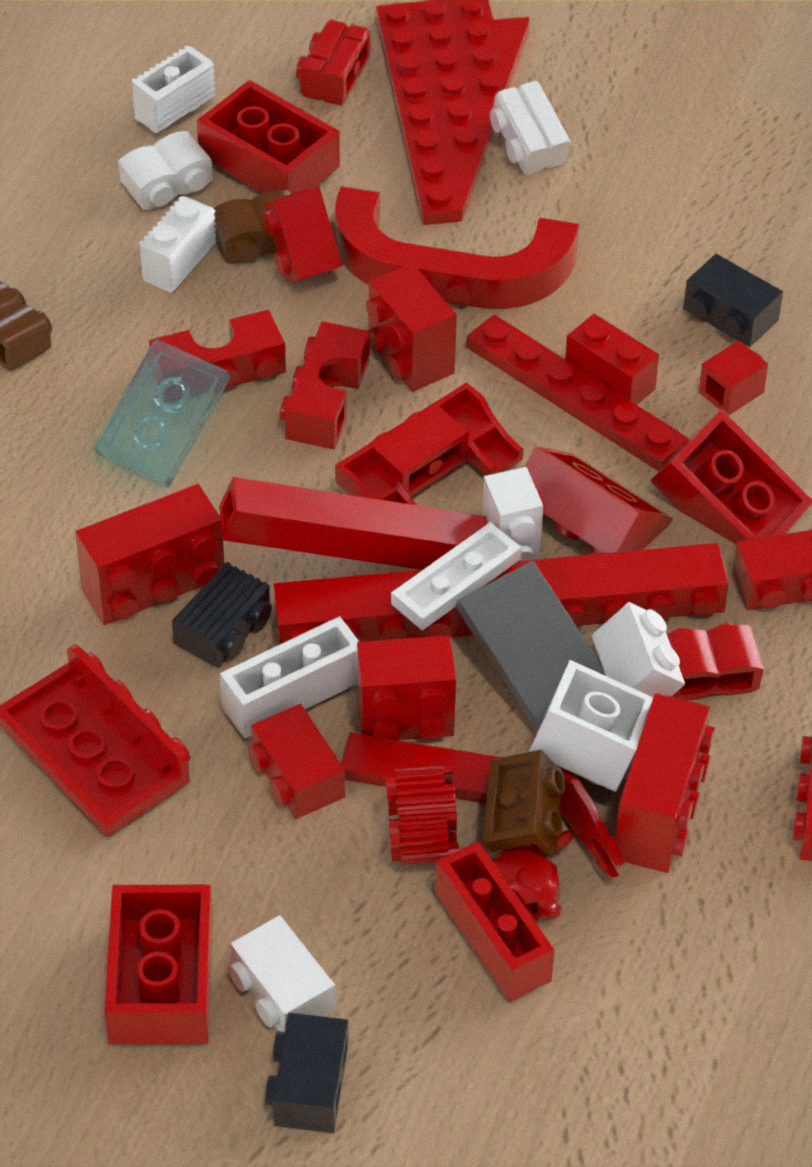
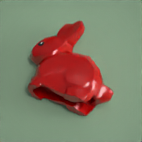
(533, 877)

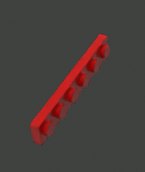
(576, 392)

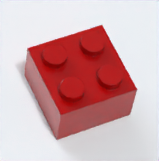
(411, 327)
(406, 688)

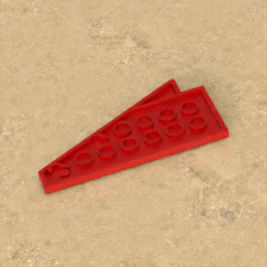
(444, 79)

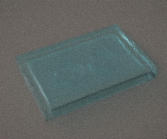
(161, 412)

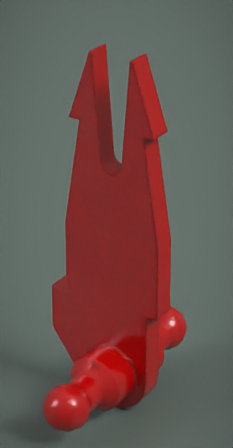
(588, 825)

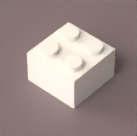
(593, 725)

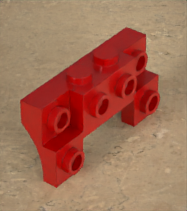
(429, 447)

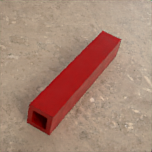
(341, 524)

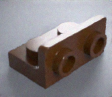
(524, 803)

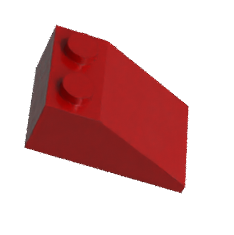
(730, 484)

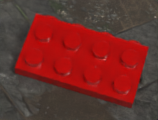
(96, 742)

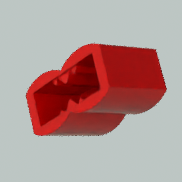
(717, 661)

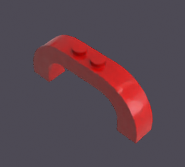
(455, 275)

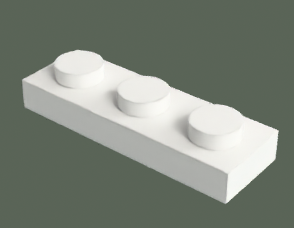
(456, 575)

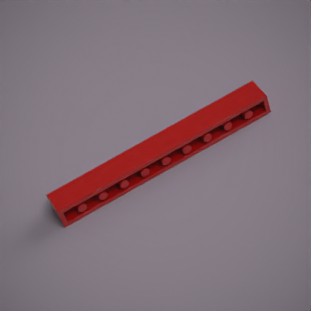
(588, 586)

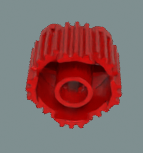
(424, 814)

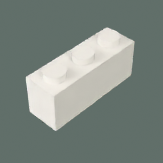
(290, 674)

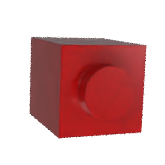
(733, 377)

